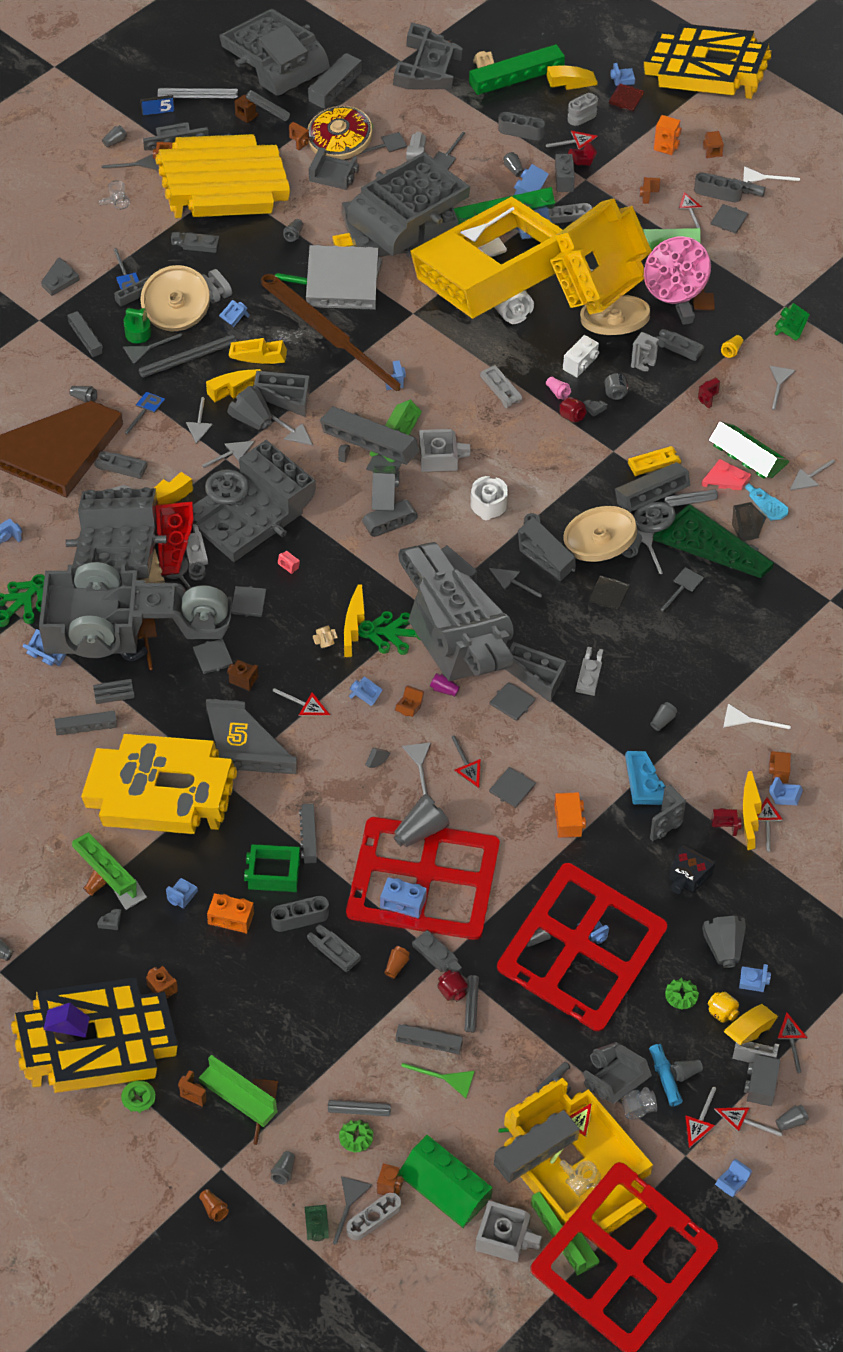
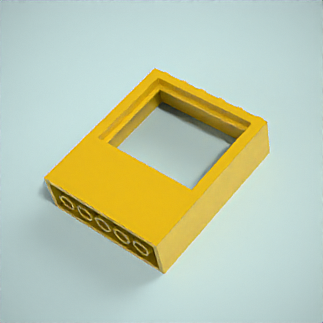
(470, 277)

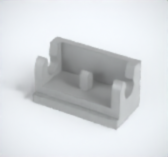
(644, 351)
(747, 1051)

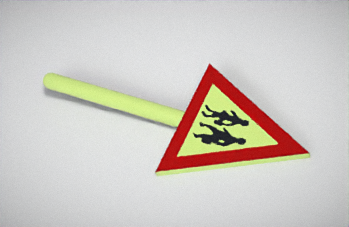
(581, 1119)

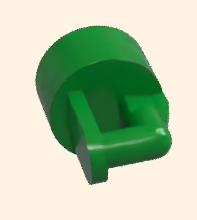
(137, 325)

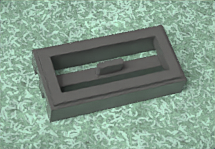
(113, 689)

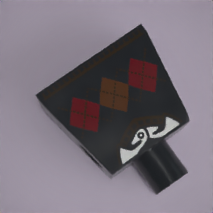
(690, 870)

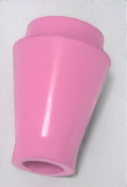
(559, 388)

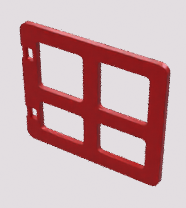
(425, 873)
(577, 942)
(628, 1261)

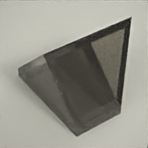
(747, 521)

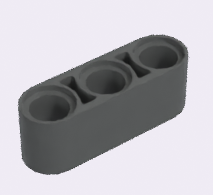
(521, 126)
(718, 187)
(384, 521)
(293, 920)

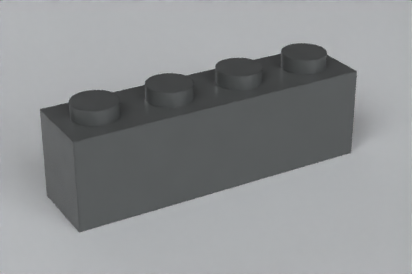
(335, 80)
(652, 487)
(536, 1146)

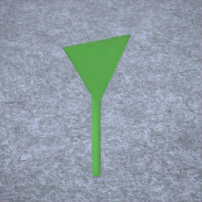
(459, 1081)

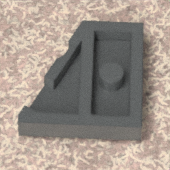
(59, 277)

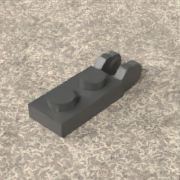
(680, 344)
(121, 464)
(334, 948)

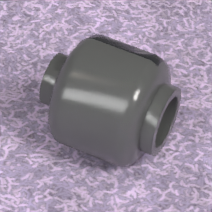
(616, 386)

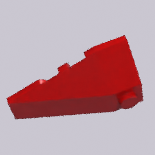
(176, 523)

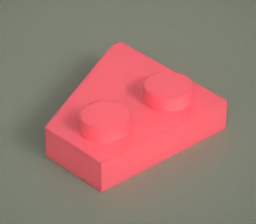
(726, 476)

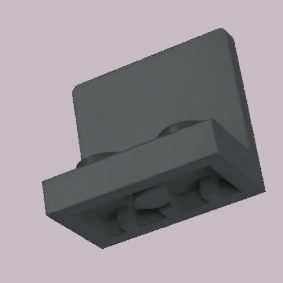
(671, 815)

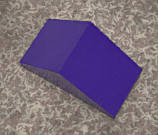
(67, 1020)

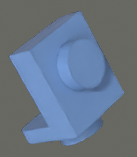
(398, 374)
(785, 793)
(734, 1178)

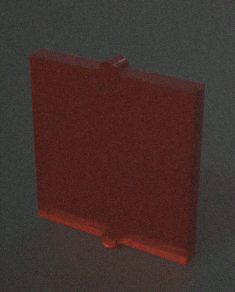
(626, 97)

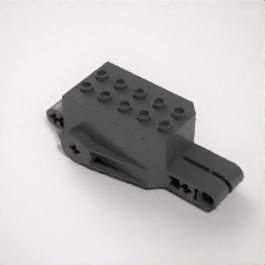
(454, 616)

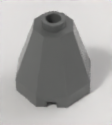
(251, 408)
(725, 939)

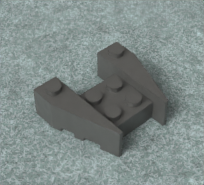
(431, 61)

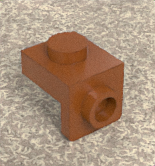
(299, 134)
(649, 185)
(410, 702)

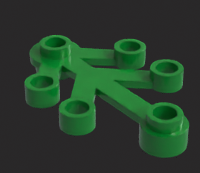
(22, 598)
(390, 632)

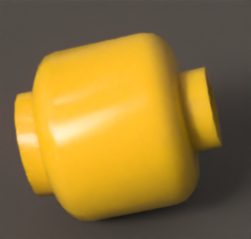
(723, 1007)

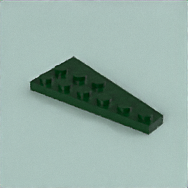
(705, 538)

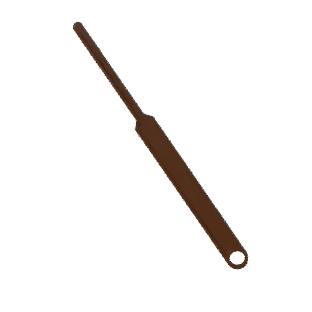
(323, 326)

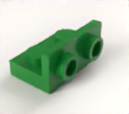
(792, 321)

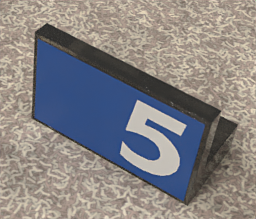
(157, 105)

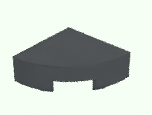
(595, 407)
(343, 452)
(377, 757)
(110, 920)

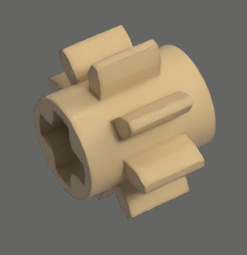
(325, 636)

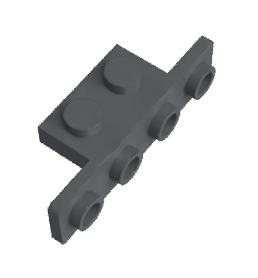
(170, 132)

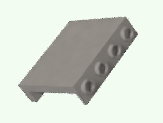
(342, 277)

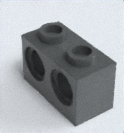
(564, 173)

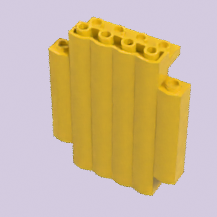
(222, 175)

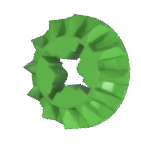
(675, 999)
(140, 1088)
(362, 1142)

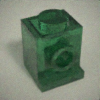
(318, 1215)

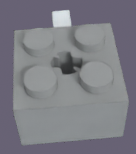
(440, 450)
(516, 1235)

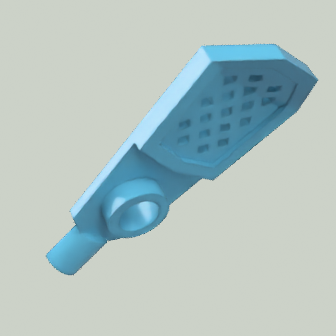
(769, 505)

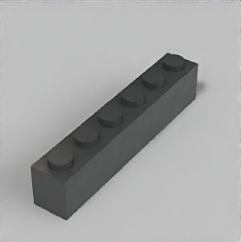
(369, 435)

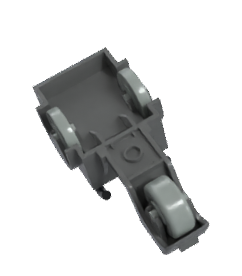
(101, 614)

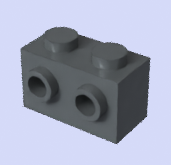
(763, 1080)

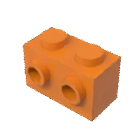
(667, 135)
(568, 815)
(230, 913)

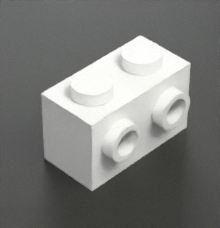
(580, 356)

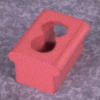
(288, 562)

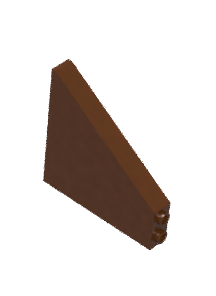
(59, 447)

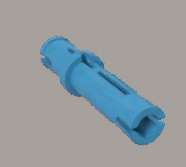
(662, 1066)

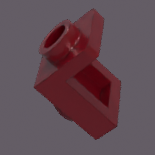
(584, 156)
(707, 391)
(726, 818)

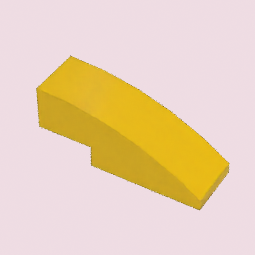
(570, 77)
(258, 351)
(230, 384)
(174, 490)
(751, 1024)

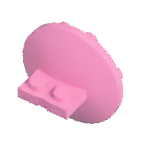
(677, 270)

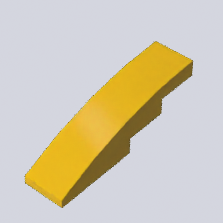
(354, 617)
(751, 808)

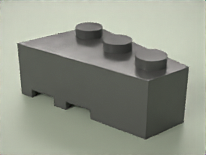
(284, 390)
(383, 487)
(545, 549)
(537, 670)

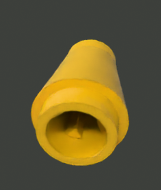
(731, 347)

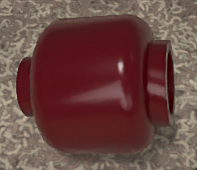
(572, 409)
(452, 985)

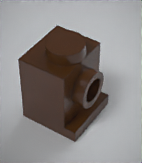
(245, 109)
(243, 674)

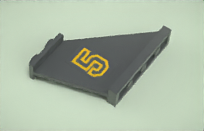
(245, 740)

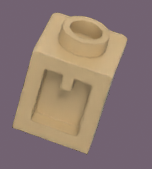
(483, 59)

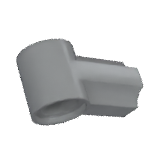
(416, 145)

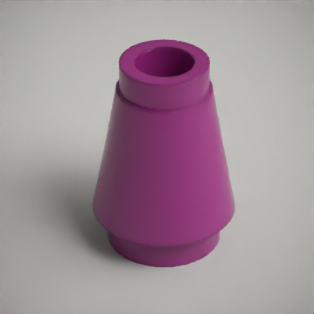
(442, 685)

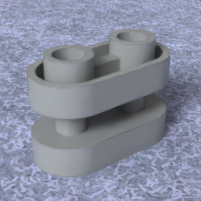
(582, 109)
(218, 284)

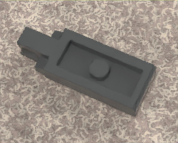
(195, 242)
(436, 953)

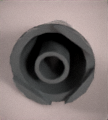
(420, 822)

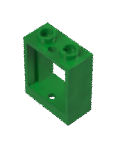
(273, 883)

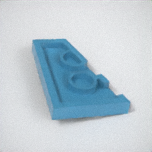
(643, 781)

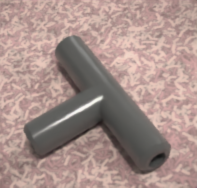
(555, 1076)

